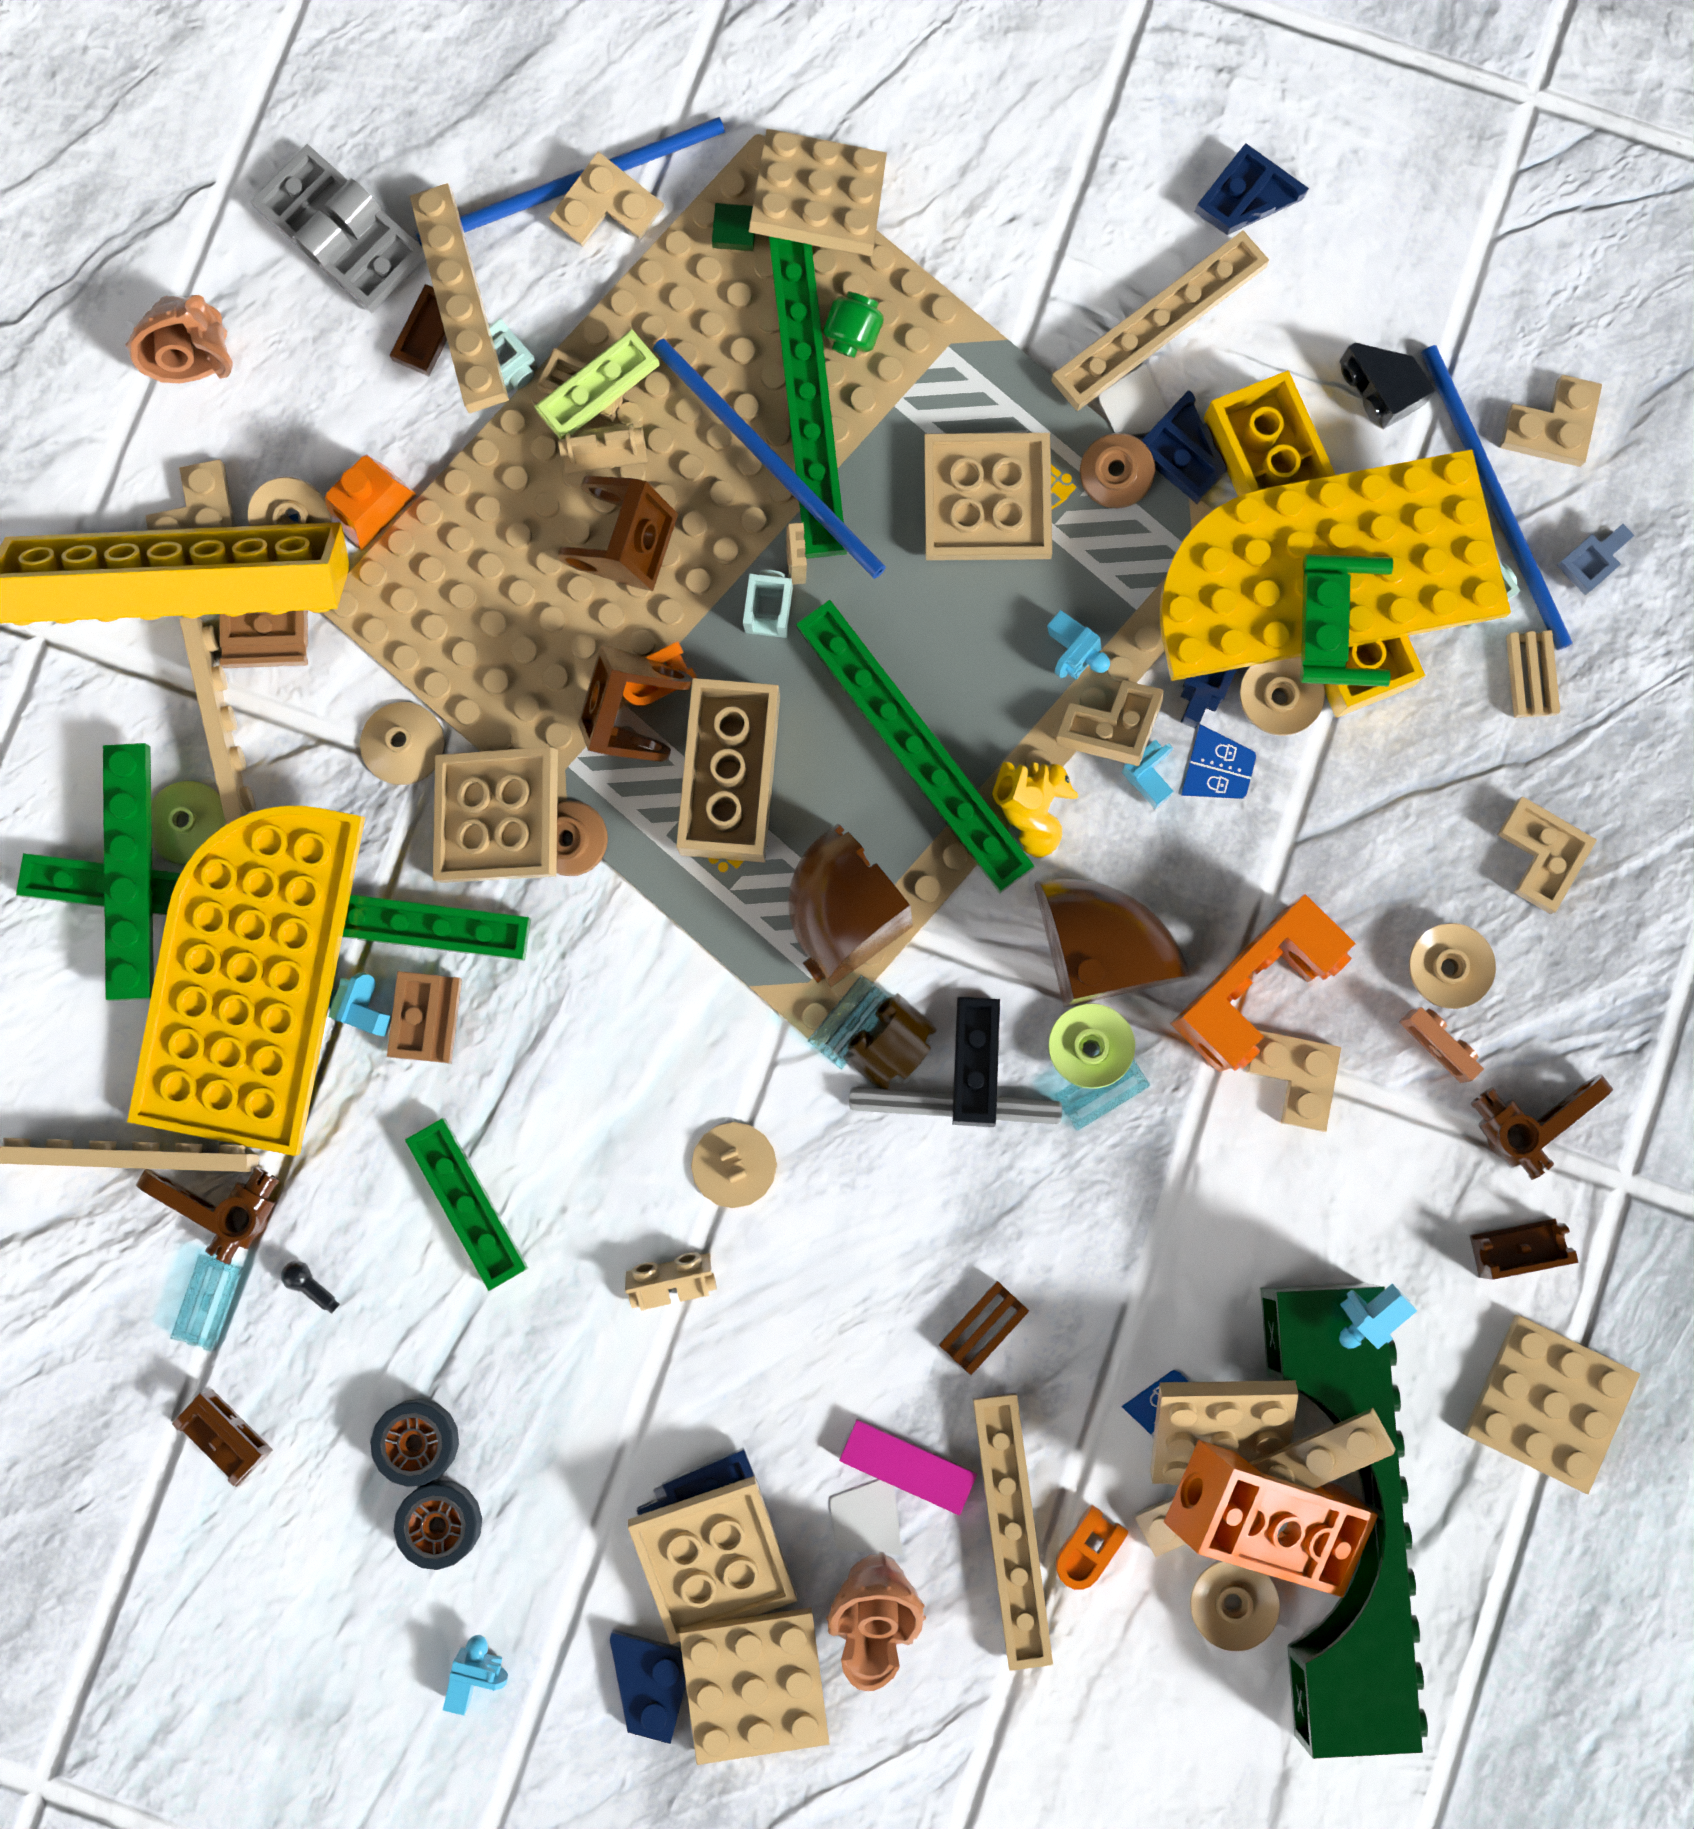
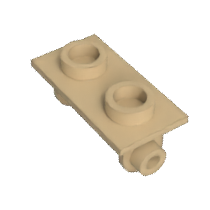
(603, 448)
(689, 1274)

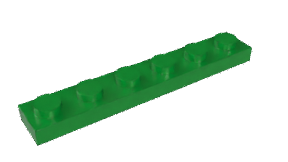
(128, 872)

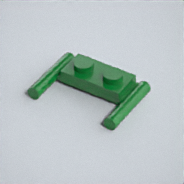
(1328, 616)

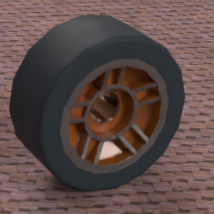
(406, 1464)
(433, 1547)

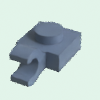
(1594, 559)

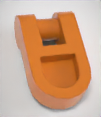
(644, 694)
(1079, 1563)

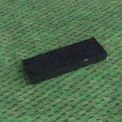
(976, 1062)

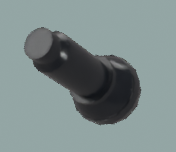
(298, 1277)

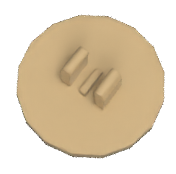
(734, 1165)

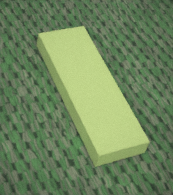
(597, 385)

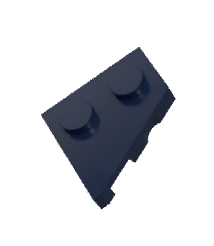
(1248, 192)
(1185, 450)
(649, 1684)

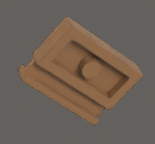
(264, 639)
(424, 1017)

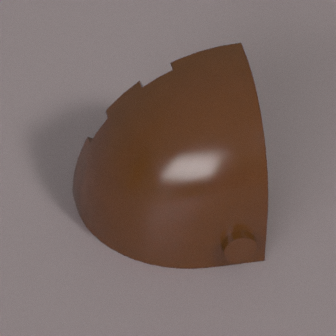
(843, 907)
(1105, 941)

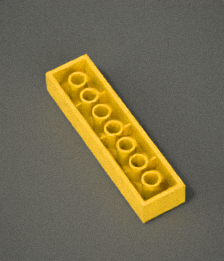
(1273, 443)
(172, 573)

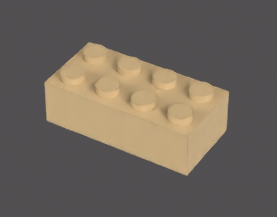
(728, 770)

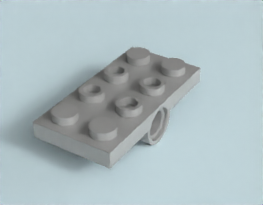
(339, 228)

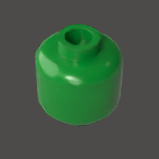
(853, 324)

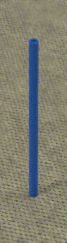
(562, 185)
(769, 459)
(1497, 498)

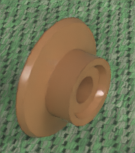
(1131, 484)
(588, 842)

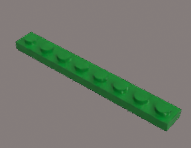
(806, 387)
(915, 747)

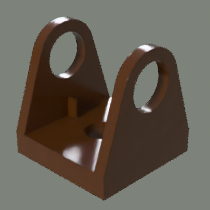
(637, 538)
(604, 696)

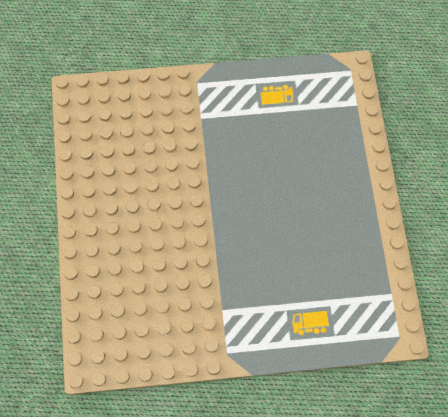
(507, 636)

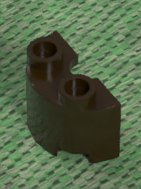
(893, 1045)

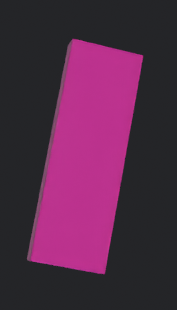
(908, 1467)

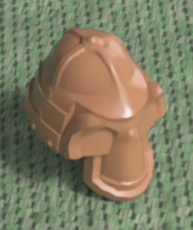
(180, 341)
(874, 1615)

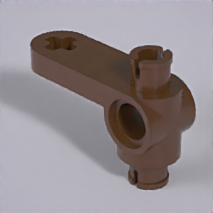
(1500, 1116)
(218, 1219)

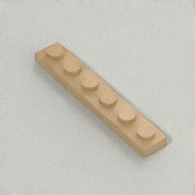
(459, 298)
(1159, 320)
(217, 718)
(143, 1155)
(1305, 1463)
(1012, 1532)

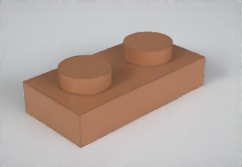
(1454, 1055)

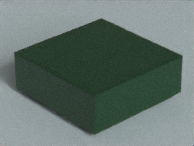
(732, 227)

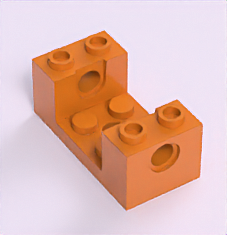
(1297, 934)
(1236, 1512)

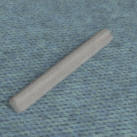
(941, 1105)

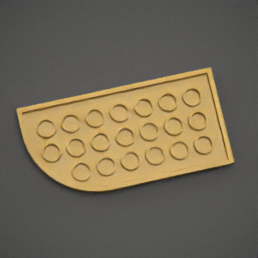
(1240, 570)
(248, 979)

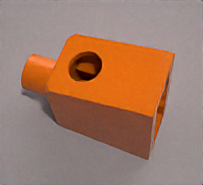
(367, 500)

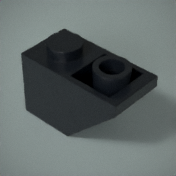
(1387, 381)

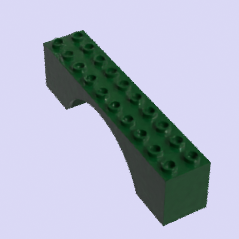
(1356, 1668)

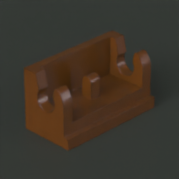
(1522, 1249)
(223, 1436)

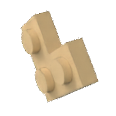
(605, 191)
(1558, 434)
(205, 499)
(1116, 734)
(1557, 852)
(1310, 1076)

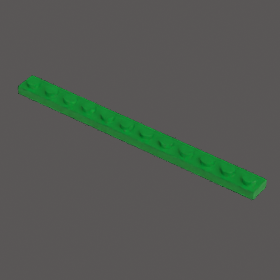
(365, 920)

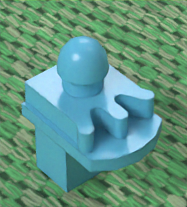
(1081, 644)
(1146, 778)
(351, 1004)
(1375, 1319)
(471, 1669)

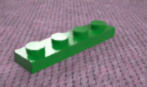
(466, 1204)

